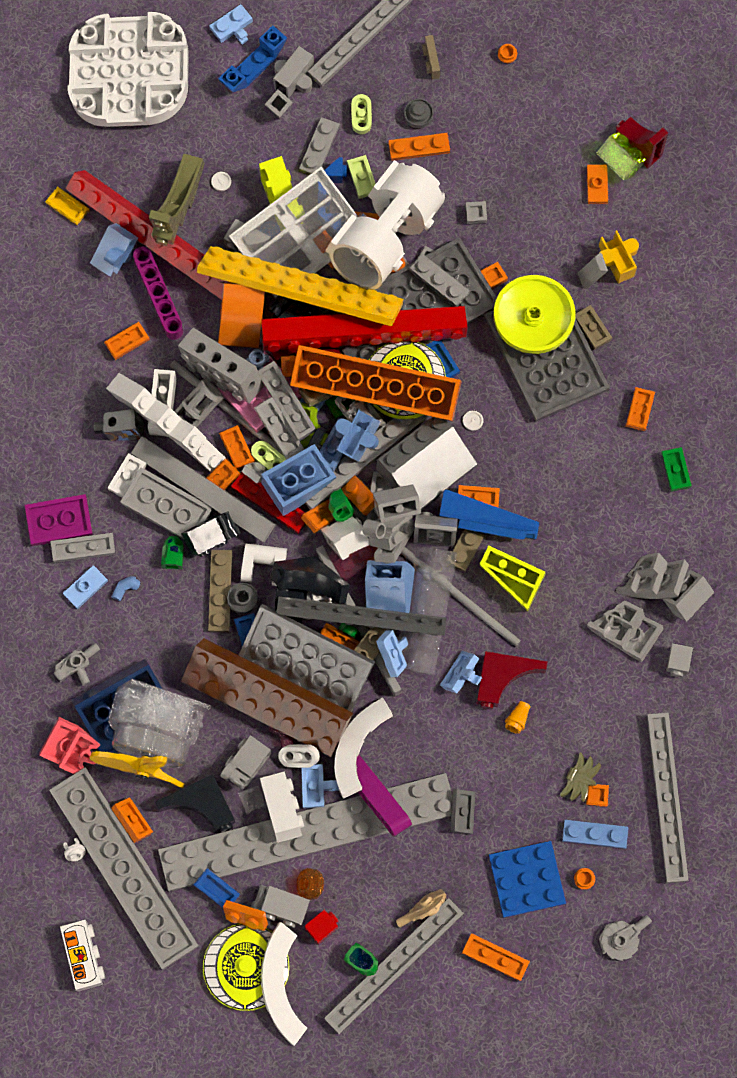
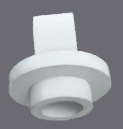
(74, 852)

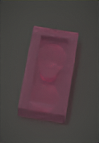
(355, 562)

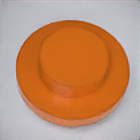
(507, 53)
(584, 878)

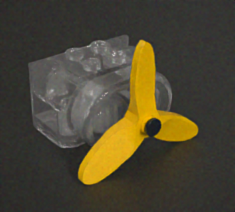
(151, 731)

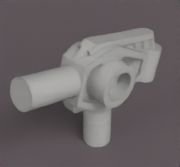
(76, 663)

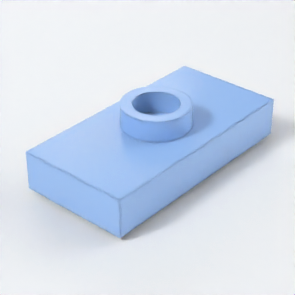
(85, 587)

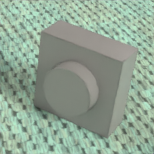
(476, 212)
(254, 471)

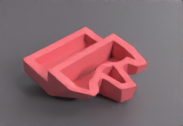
(68, 746)

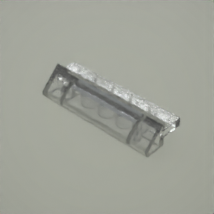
(429, 597)

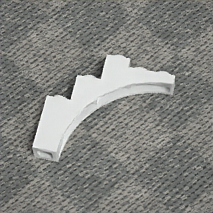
(166, 420)

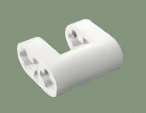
(260, 555)

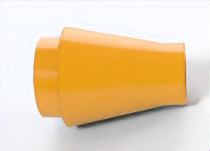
(517, 719)

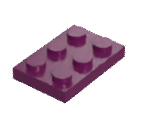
(58, 519)

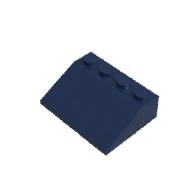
(97, 703)

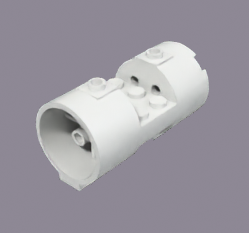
(367, 247)

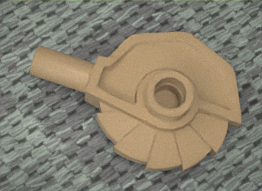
(426, 906)

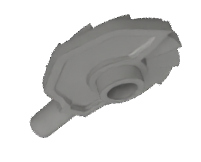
(621, 939)

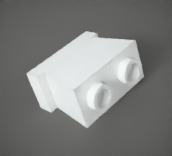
(345, 537)

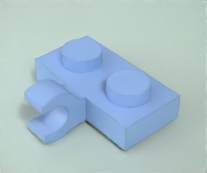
(232, 24)
(391, 652)
(460, 672)
(314, 786)

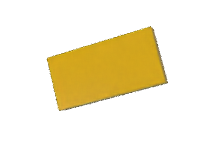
(67, 205)

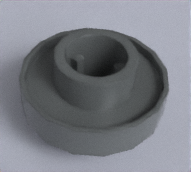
(418, 113)
(242, 598)

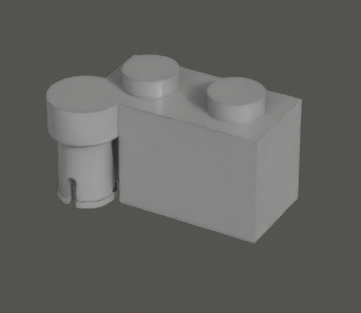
(246, 762)
(281, 905)

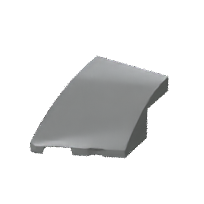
(655, 578)
(621, 626)

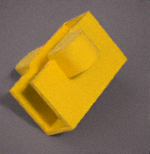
(619, 255)

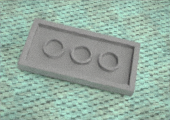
(164, 503)

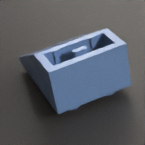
(389, 585)

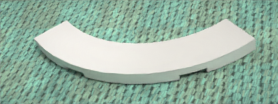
(351, 743)
(273, 984)

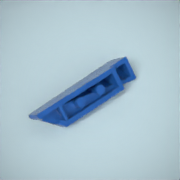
(486, 518)

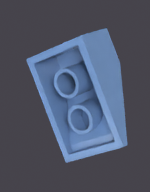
(297, 479)

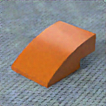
(240, 316)

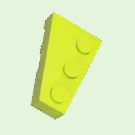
(275, 178)
(513, 575)

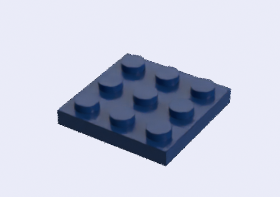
(527, 879)

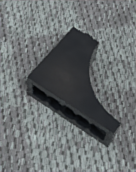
(310, 575)
(204, 799)

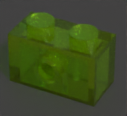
(621, 156)

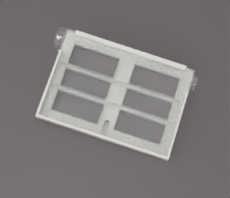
(297, 226)

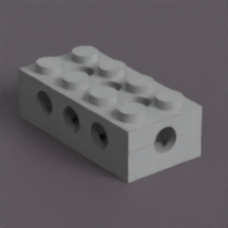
(220, 366)

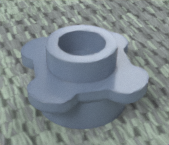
(258, 354)

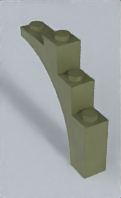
(179, 199)

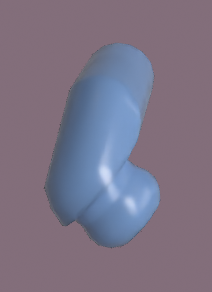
(123, 585)

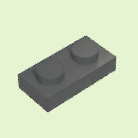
(462, 811)

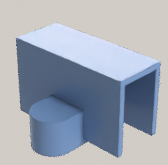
(114, 249)
(357, 435)

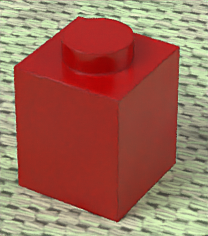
(322, 926)

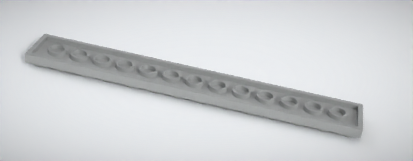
(322, 830)

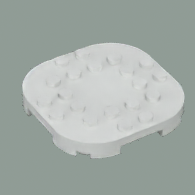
(128, 70)

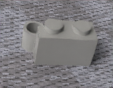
(388, 533)

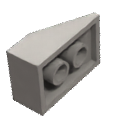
(435, 530)

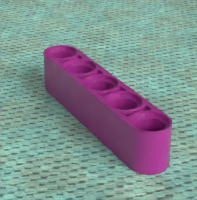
(157, 284)
(381, 800)

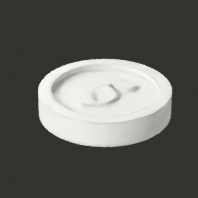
(221, 181)
(473, 420)

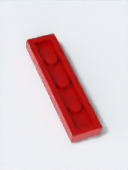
(258, 495)

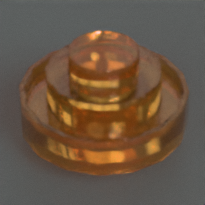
(310, 883)

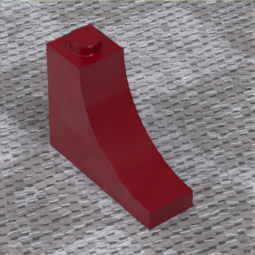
(648, 142)
(500, 671)

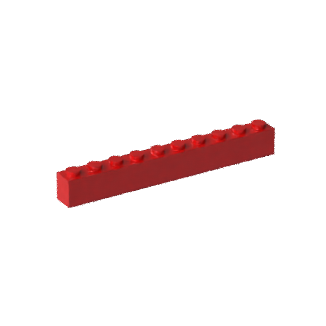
(137, 222)
(351, 330)

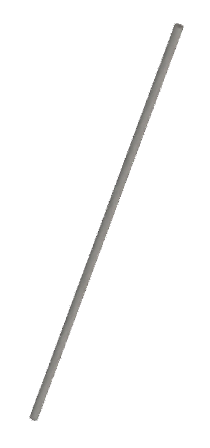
(357, 513)

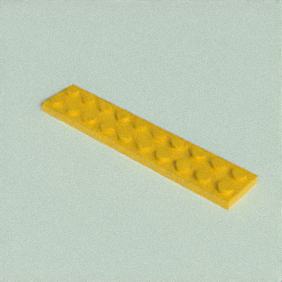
(300, 285)

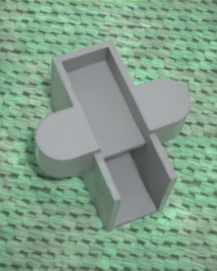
(294, 72)

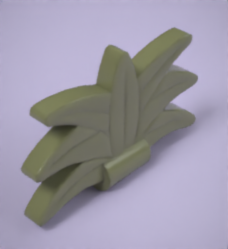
(580, 778)

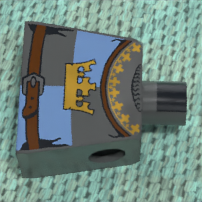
(121, 425)

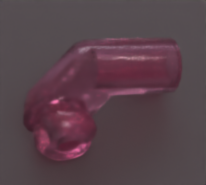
(284, 738)

